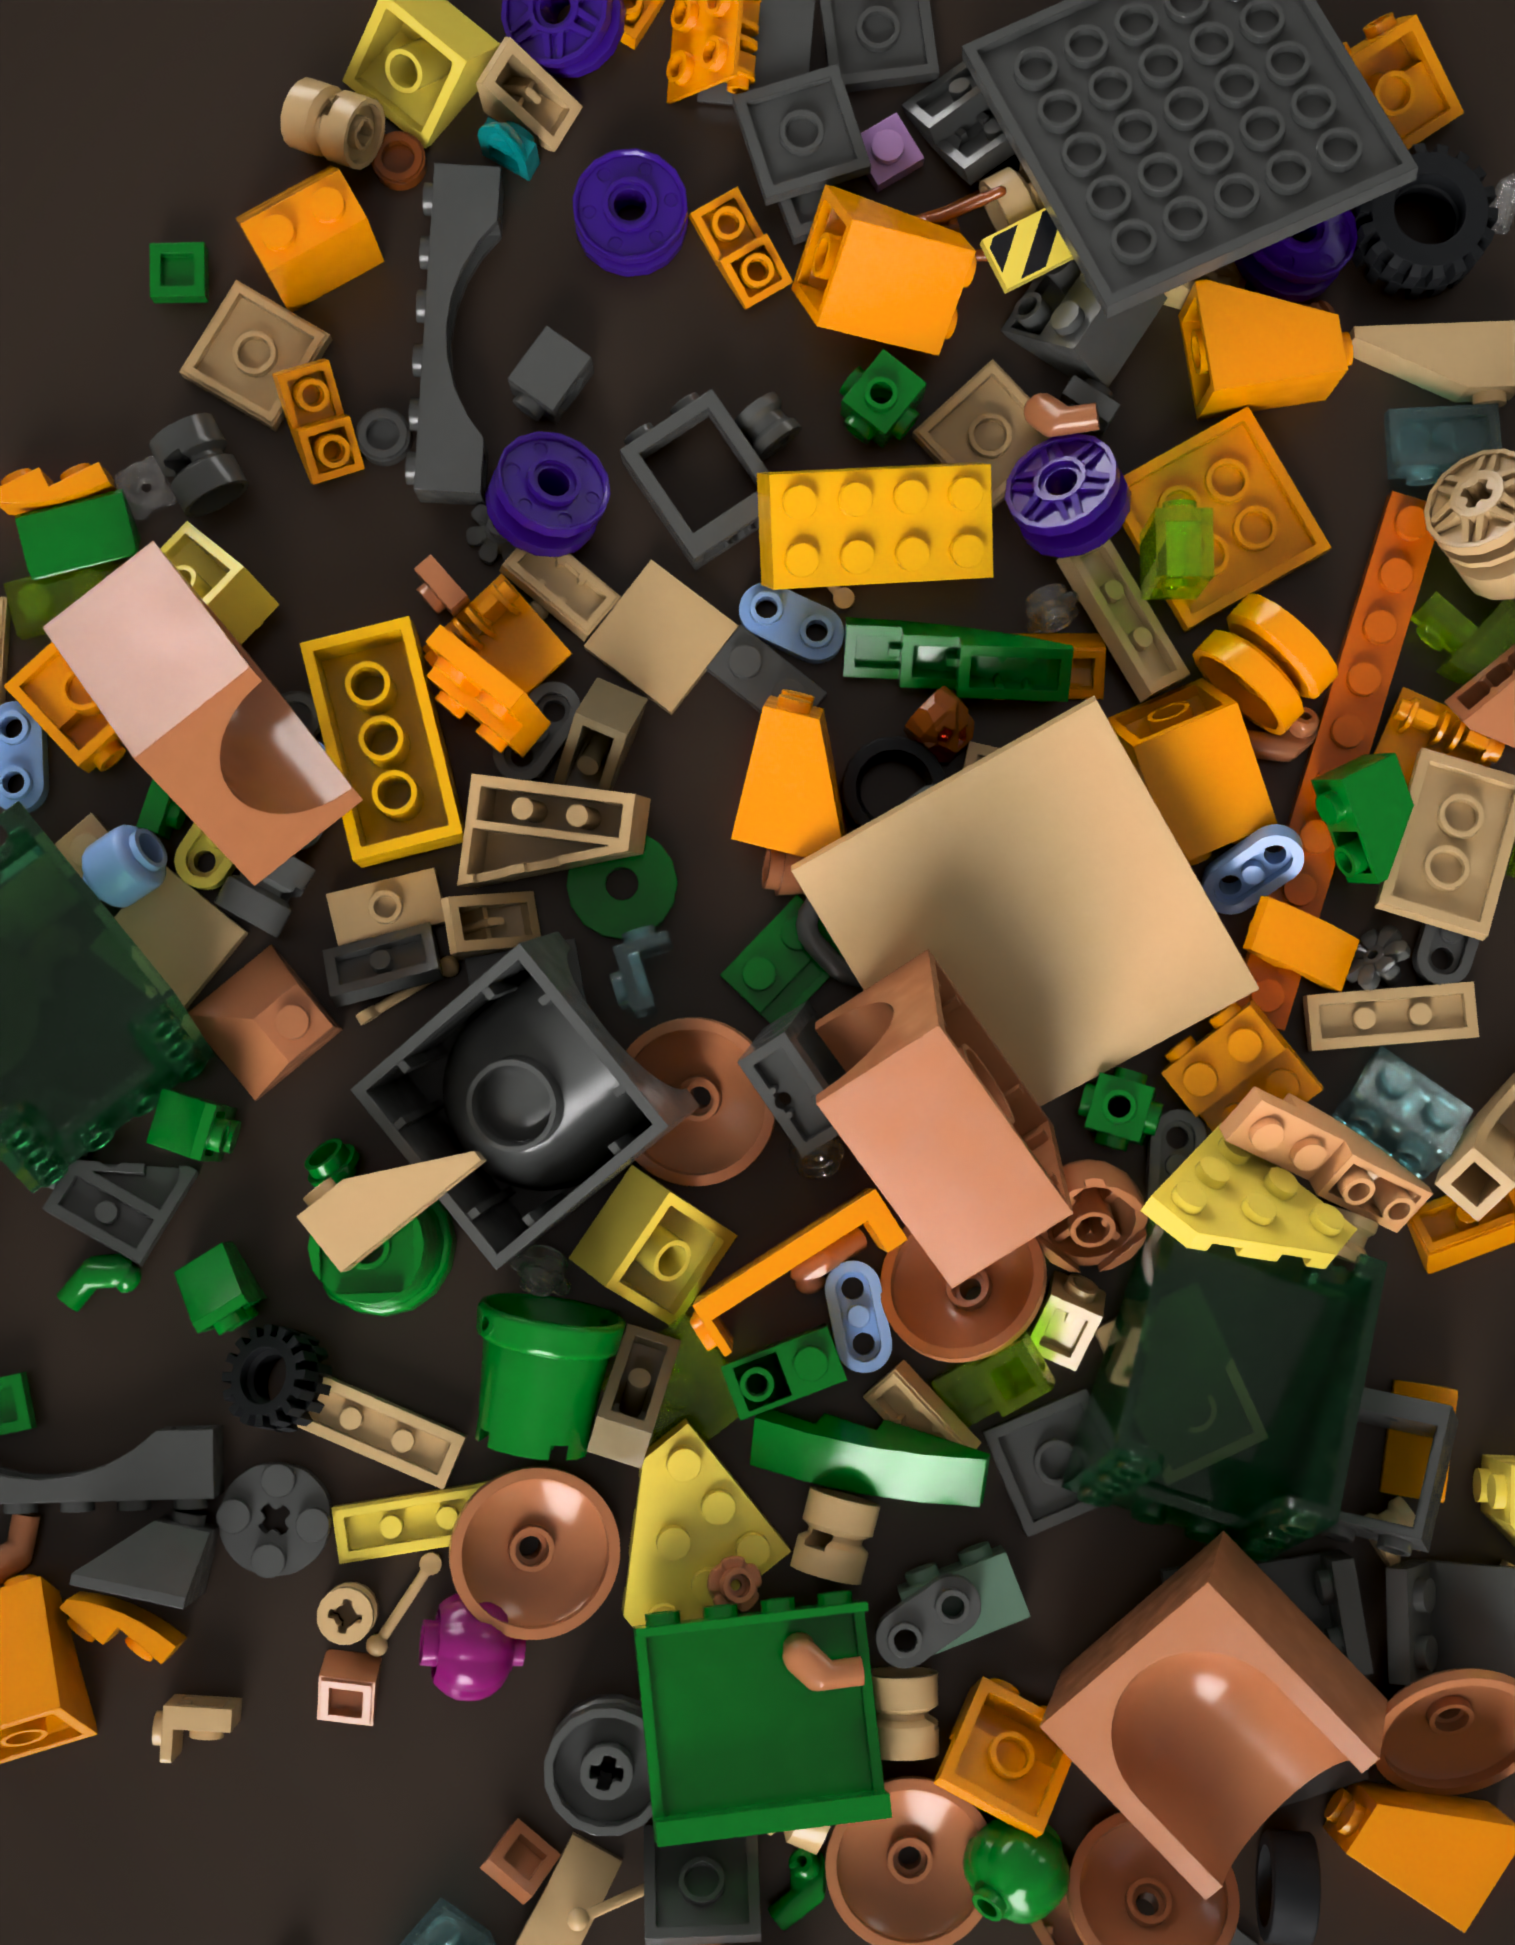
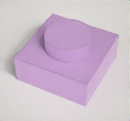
(890, 152)

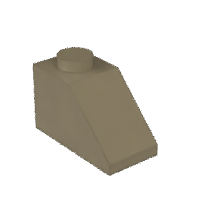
(600, 737)
(633, 1396)

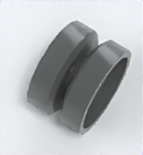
(584, 1791)

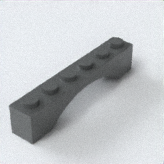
(464, 228)
(169, 1465)

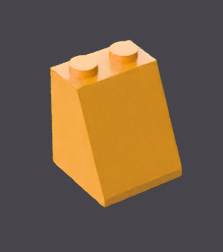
(311, 238)
(882, 273)
(1258, 350)
(1197, 766)
(791, 780)
(40, 1672)
(1426, 1845)

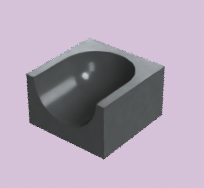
(530, 1086)

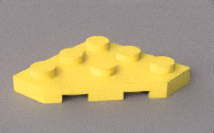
(1246, 1204)
(685, 1524)

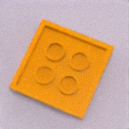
(1257, 511)

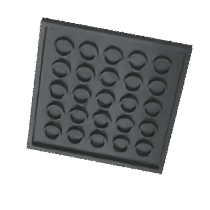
(1184, 131)

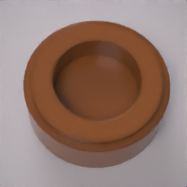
(400, 161)

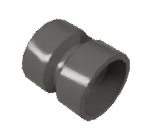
(202, 473)
(266, 902)

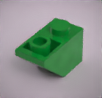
(1365, 814)
(194, 1126)
(219, 1290)
(783, 1371)

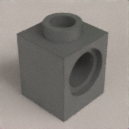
(550, 376)

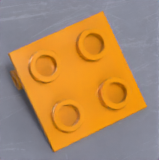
(712, 46)
(508, 635)
(1432, 725)

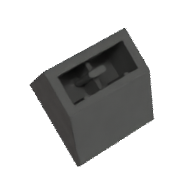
(1069, 330)

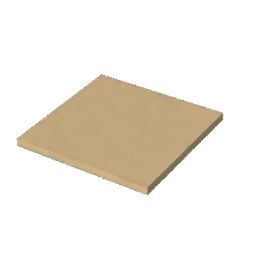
(1042, 901)

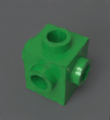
(886, 383)
(1141, 1119)

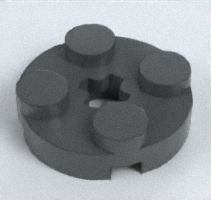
(270, 1551)

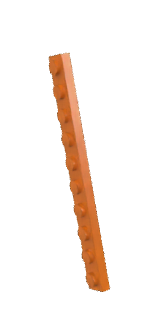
(1349, 716)

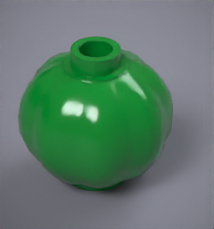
(1015, 1872)

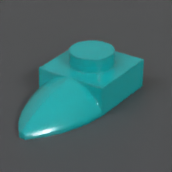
(509, 147)

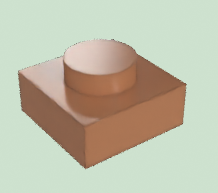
(439, 588)
(520, 1861)

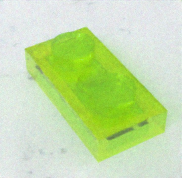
(41, 600)

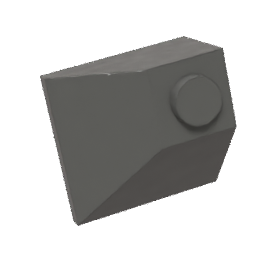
(157, 1564)

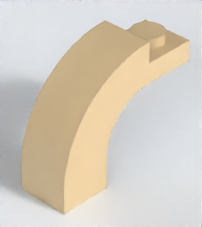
(1484, 1157)

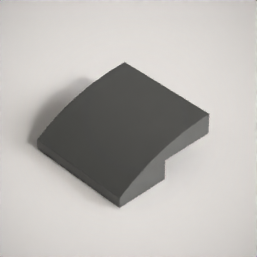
(782, 47)
(959, 124)

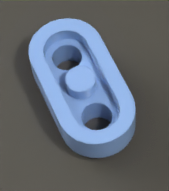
(789, 625)
(25, 756)
(1256, 868)
(858, 1316)

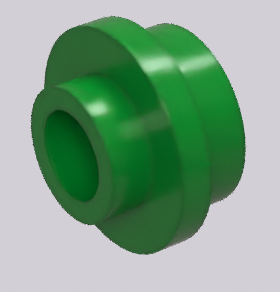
(331, 1160)

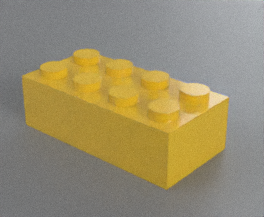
(875, 525)
(385, 740)

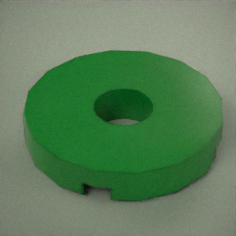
(646, 907)

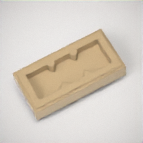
(563, 589)
(386, 906)
(909, 1401)

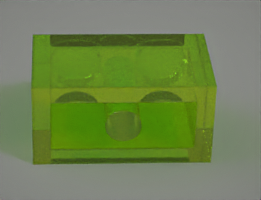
(1176, 551)

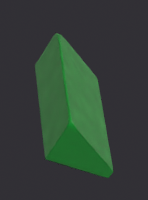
(78, 534)

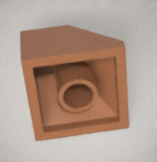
(264, 1022)

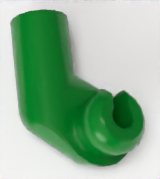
(98, 1273)
(805, 1891)

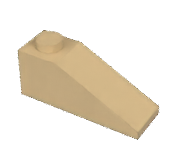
(1448, 359)
(370, 1208)

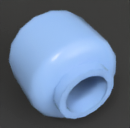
(124, 865)

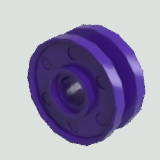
(568, 47)
(625, 180)
(1304, 262)
(547, 494)
(1068, 495)

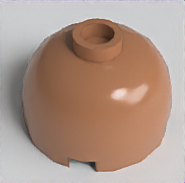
(1104, 1221)

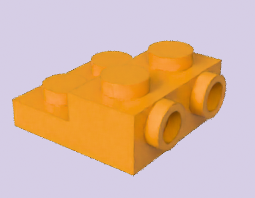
(1406, 77)
(477, 688)
(66, 711)
(1233, 1059)
(1004, 1758)

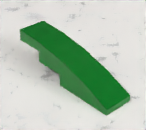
(961, 658)
(867, 1461)

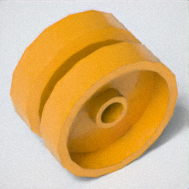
(1266, 663)

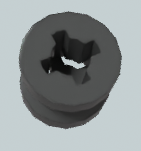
(767, 425)

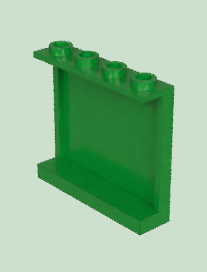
(740, 1738)

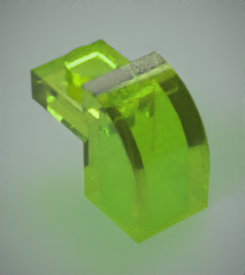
(1469, 645)
(996, 1382)

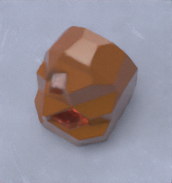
(942, 725)

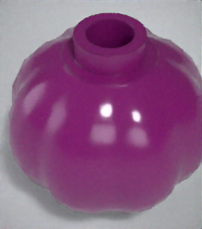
(467, 1655)

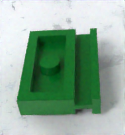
(775, 969)

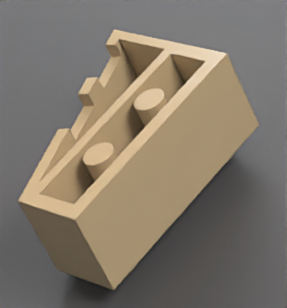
(545, 828)

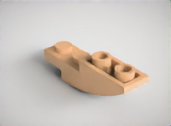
(1328, 1155)

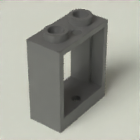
(728, 527)
(795, 1061)
(1417, 1418)

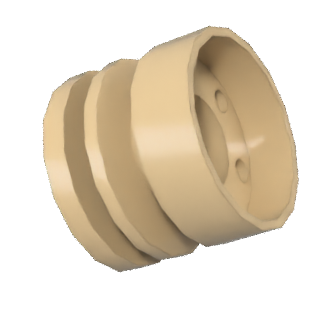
(1474, 521)

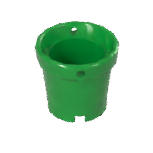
(397, 1273)
(542, 1372)

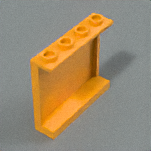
(863, 1208)

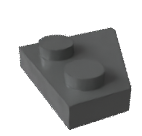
(121, 1203)

